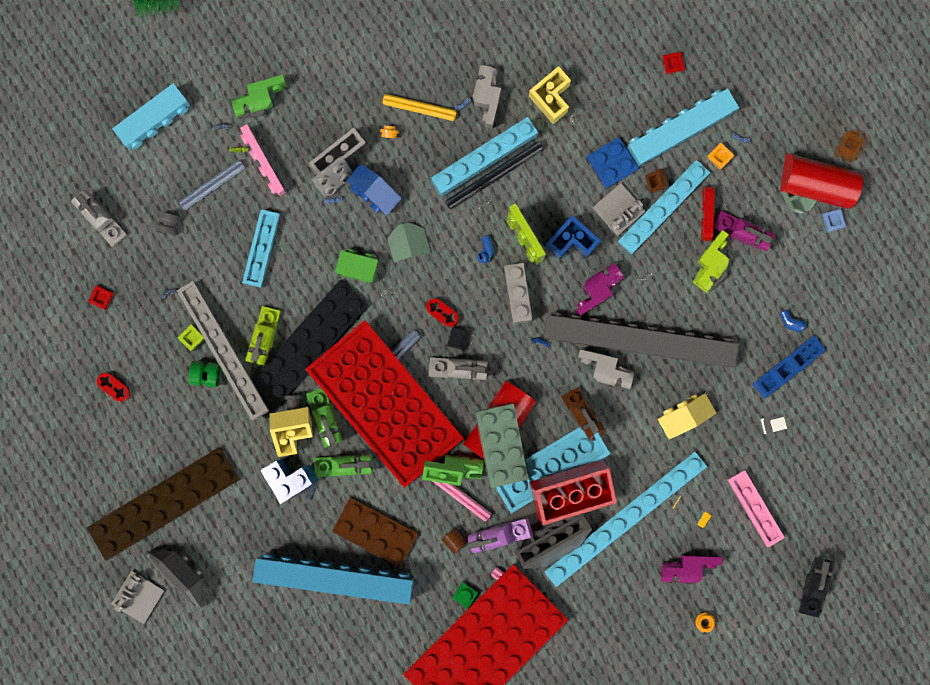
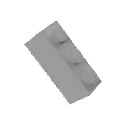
(342, 147)
(518, 293)

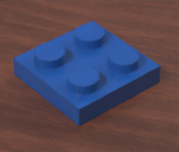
(612, 162)

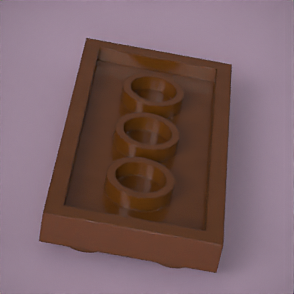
(375, 532)

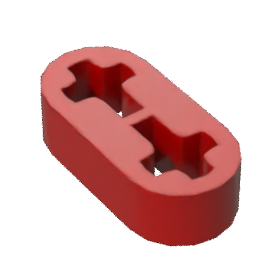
(439, 316)
(116, 384)

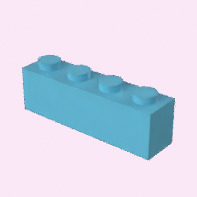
(151, 117)

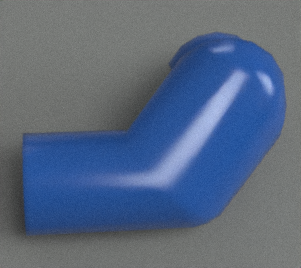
(488, 250)
(792, 324)

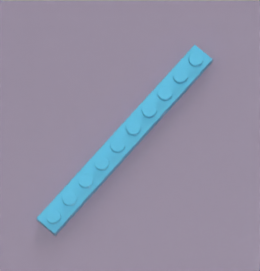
(626, 518)

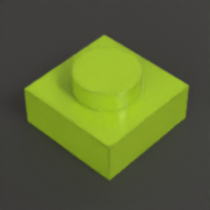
(191, 338)

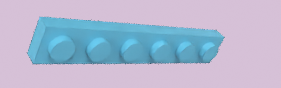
(663, 207)

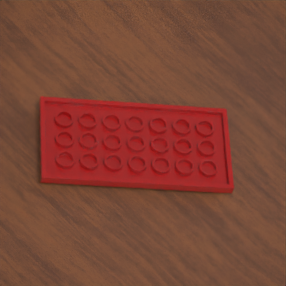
(384, 403)
(491, 636)

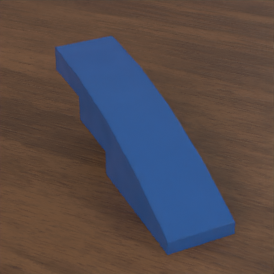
(789, 367)

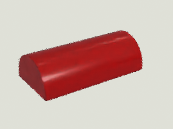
(821, 181)
(507, 394)

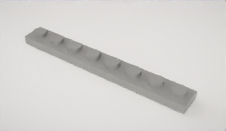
(223, 351)

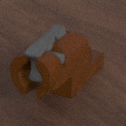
(583, 414)

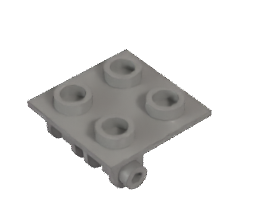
(332, 177)
(619, 209)
(137, 597)

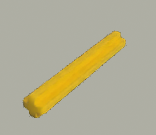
(419, 107)

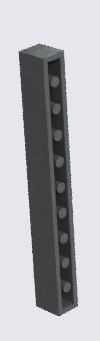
(640, 341)

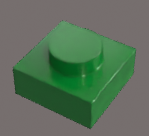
(464, 595)

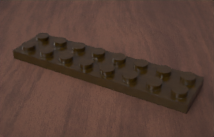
(162, 503)

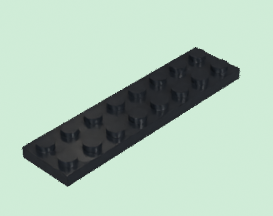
(307, 343)

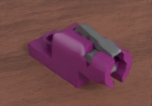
(744, 231)
(598, 287)
(688, 570)

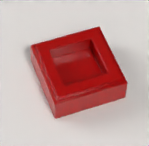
(673, 63)
(100, 297)

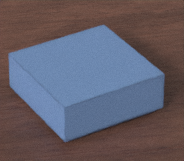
(834, 220)

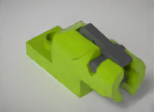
(713, 264)
(263, 335)

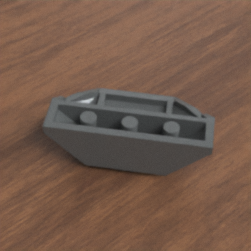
(552, 541)
(181, 573)

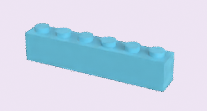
(682, 127)
(484, 157)

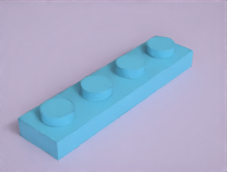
(261, 248)

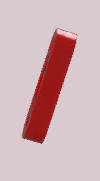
(708, 218)

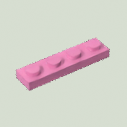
(265, 167)
(755, 508)

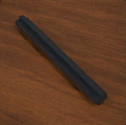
(494, 175)

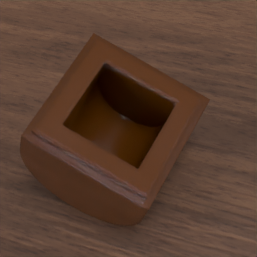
(657, 180)
(454, 540)

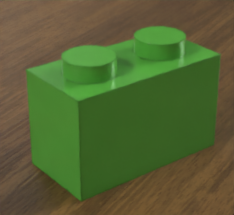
(357, 266)

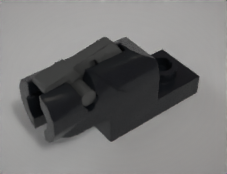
(816, 587)

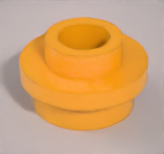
(389, 132)
(711, 624)

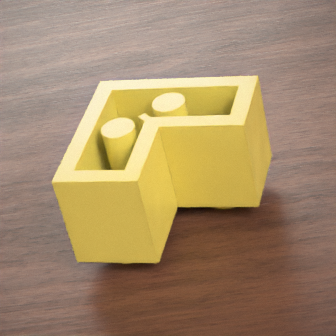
(547, 94)
(687, 415)
(288, 427)

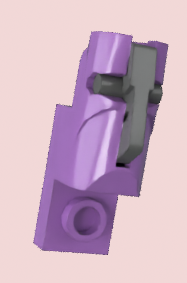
(500, 535)

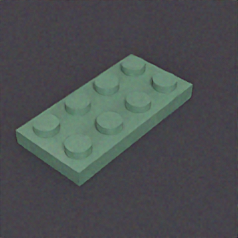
(501, 445)

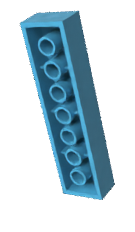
(333, 579)

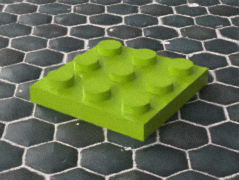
(525, 235)

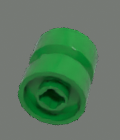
(198, 371)

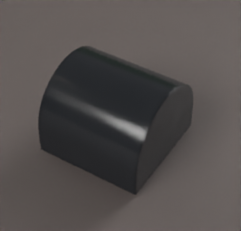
(458, 339)

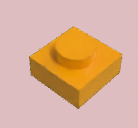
(720, 156)

